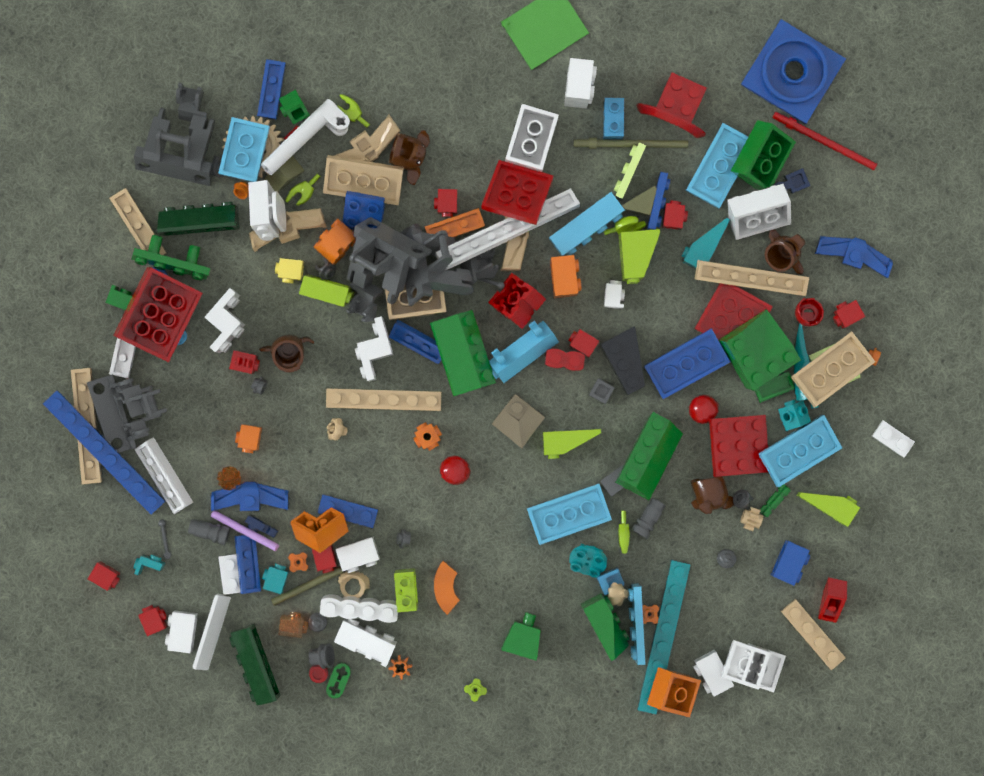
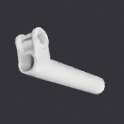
(326, 114)

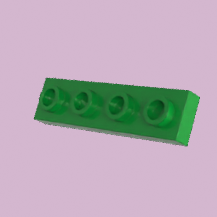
(163, 262)

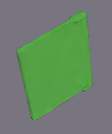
(544, 29)

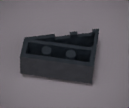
(625, 360)

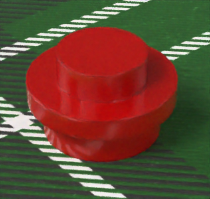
(318, 674)

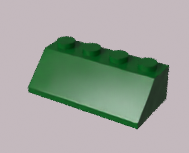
(462, 353)
(649, 456)

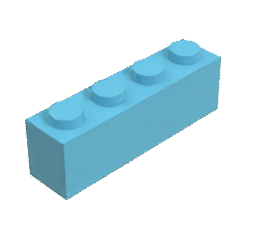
(587, 224)

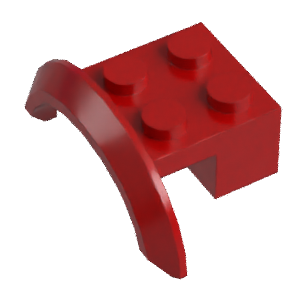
(678, 104)

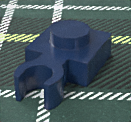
(795, 181)
(258, 525)

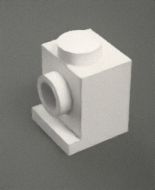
(614, 294)

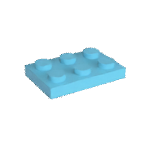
(244, 150)

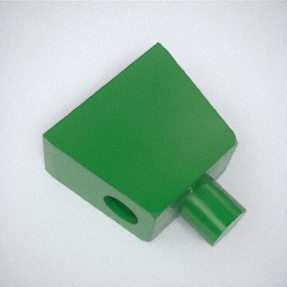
(523, 638)

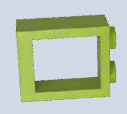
(326, 290)
(407, 598)

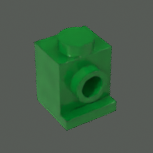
(119, 298)

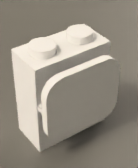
(266, 210)

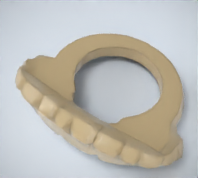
(363, 581)

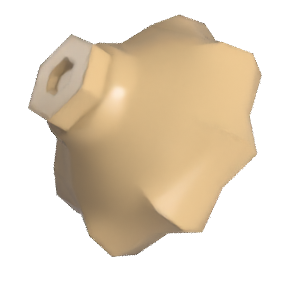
(336, 429)
(617, 594)

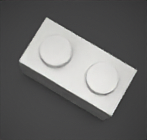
(358, 554)
(182, 631)
(711, 670)

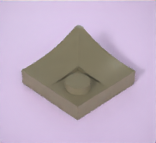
(518, 420)

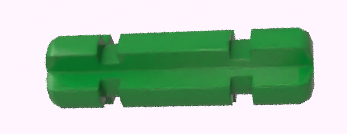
(774, 500)

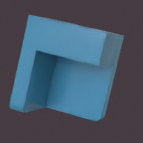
(607, 578)

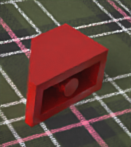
(833, 600)

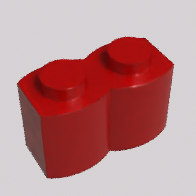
(571, 360)

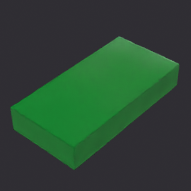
(775, 387)

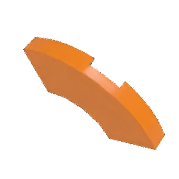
(444, 588)

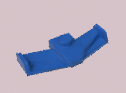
(855, 253)
(250, 497)

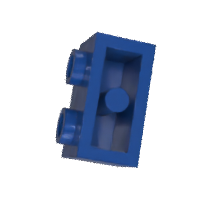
(790, 563)

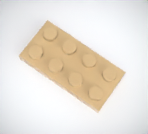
(362, 177)
(833, 369)

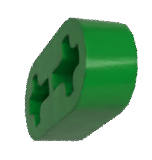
(342, 683)

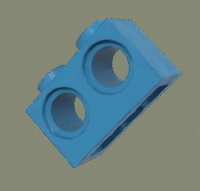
(613, 118)

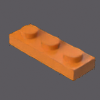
(458, 224)

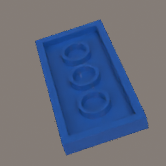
(687, 363)

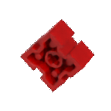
(517, 301)

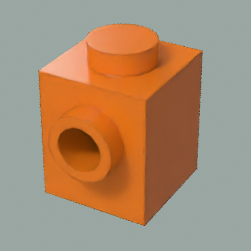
(248, 438)

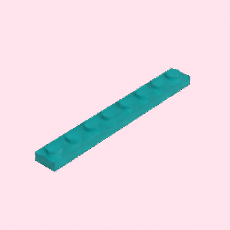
(665, 629)

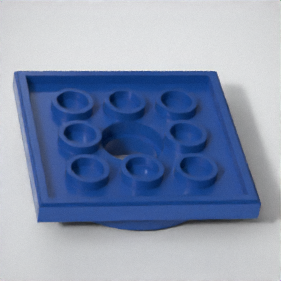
(793, 96)

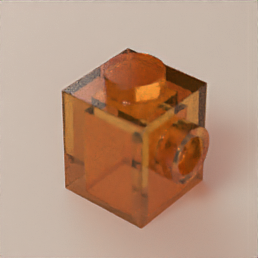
(292, 625)

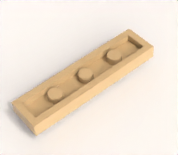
(134, 219)
(813, 634)

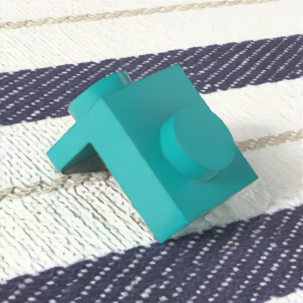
(153, 562)

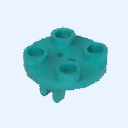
(588, 560)

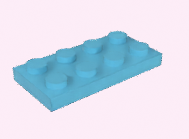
(714, 174)
(800, 450)
(569, 514)
(637, 630)

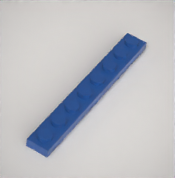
(104, 452)

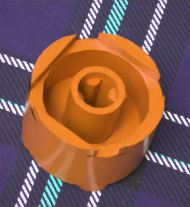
(335, 242)

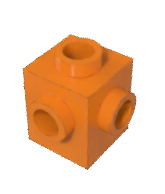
(434, 432)

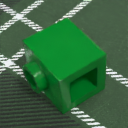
(293, 107)

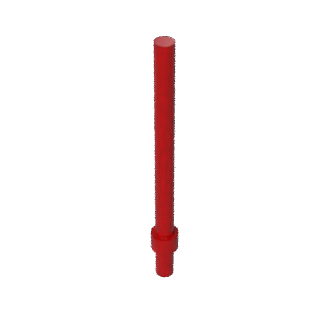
(792, 123)

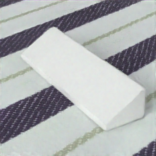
(165, 475)
(211, 632)

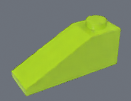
(563, 441)
(836, 507)

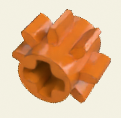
(401, 672)

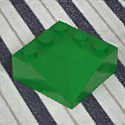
(759, 350)
(606, 626)

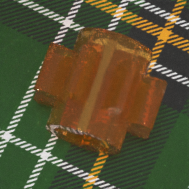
(229, 478)

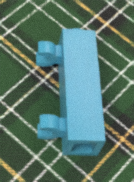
(522, 351)

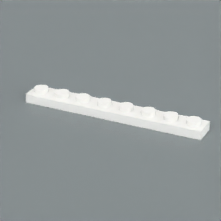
(509, 229)

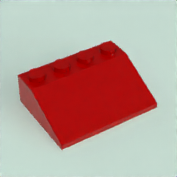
(157, 314)

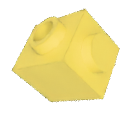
(289, 270)

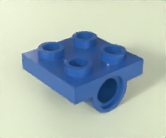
(361, 207)

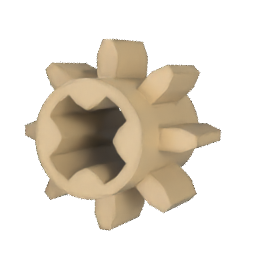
(751, 518)

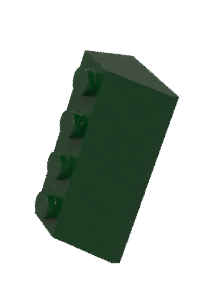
(198, 220)
(255, 664)

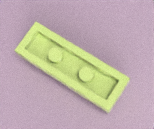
(629, 169)

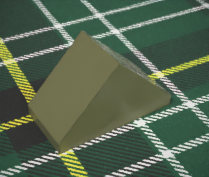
(285, 174)
(642, 203)

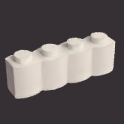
(353, 607)

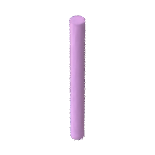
(244, 530)

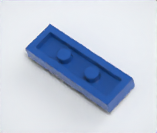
(271, 89)
(659, 201)
(415, 341)
(352, 512)
(247, 564)

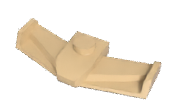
(370, 147)
(294, 221)
(514, 252)

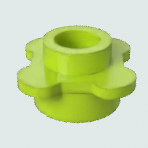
(480, 689)

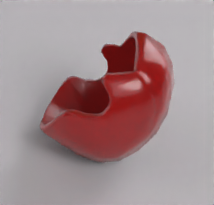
(809, 318)
(703, 408)
(455, 470)

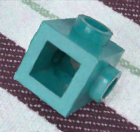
(794, 414)

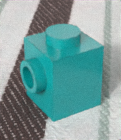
(275, 578)

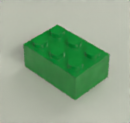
(763, 155)

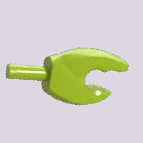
(354, 112)
(304, 188)
(626, 224)
(623, 533)

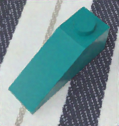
(705, 246)

